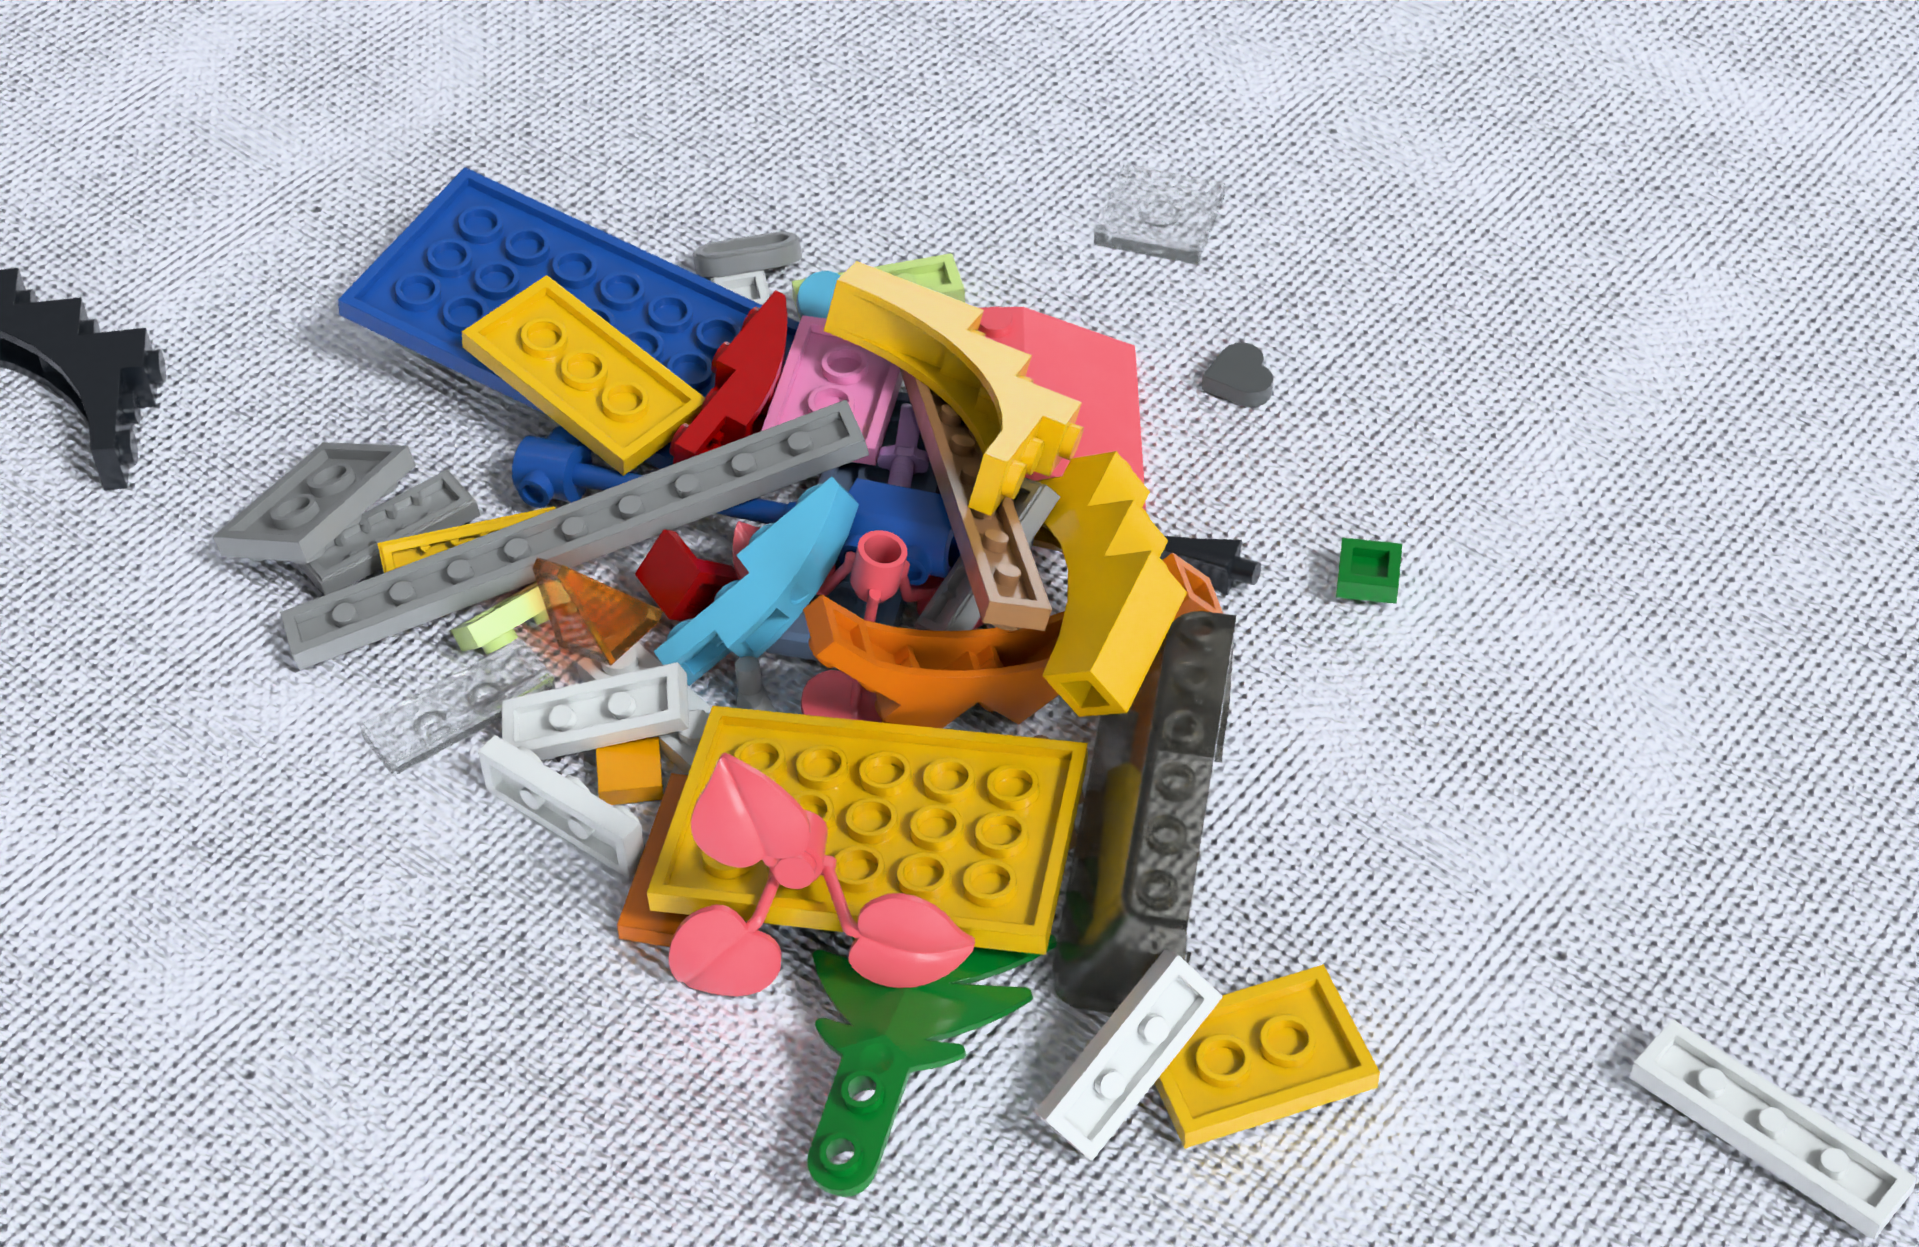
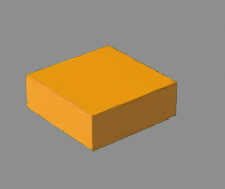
(630, 772)

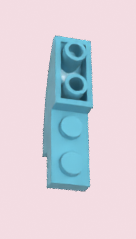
(785, 571)

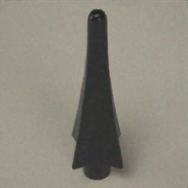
(1216, 559)

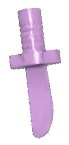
(904, 457)

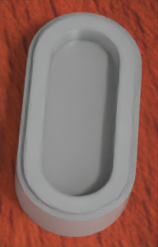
(747, 254)

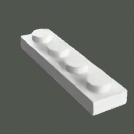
(1773, 1129)

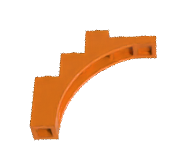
(939, 675)

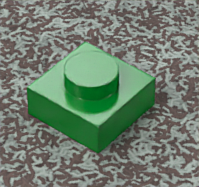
(1369, 570)

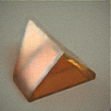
(590, 614)

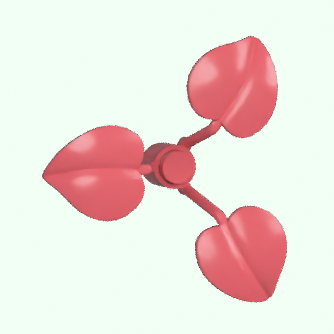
(875, 576)
(752, 818)

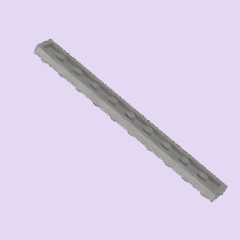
(573, 534)

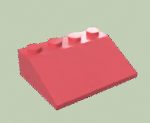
(1082, 367)

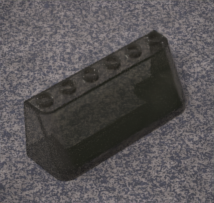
(1146, 818)

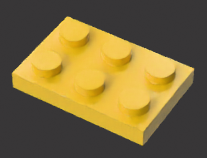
(1266, 1058)

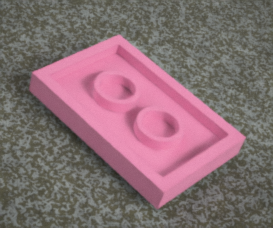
(830, 370)

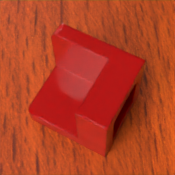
(680, 580)

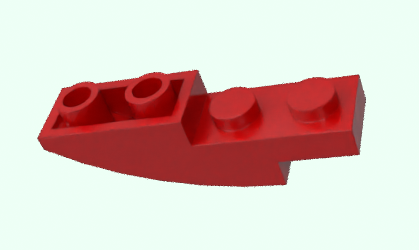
(744, 383)

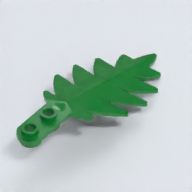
(887, 1040)

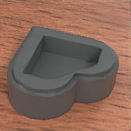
(1239, 376)

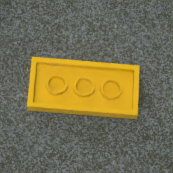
(583, 374)

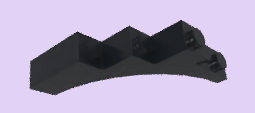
(93, 370)

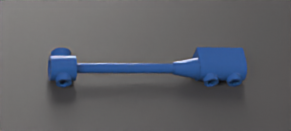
(563, 471)

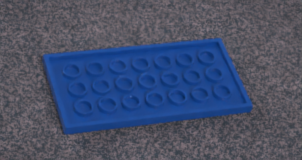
(490, 243)

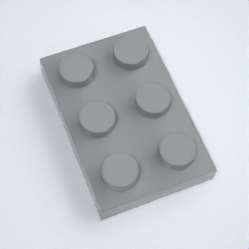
(315, 502)

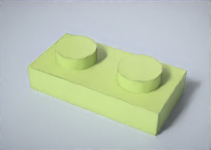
(496, 625)

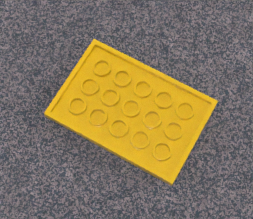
(907, 810)

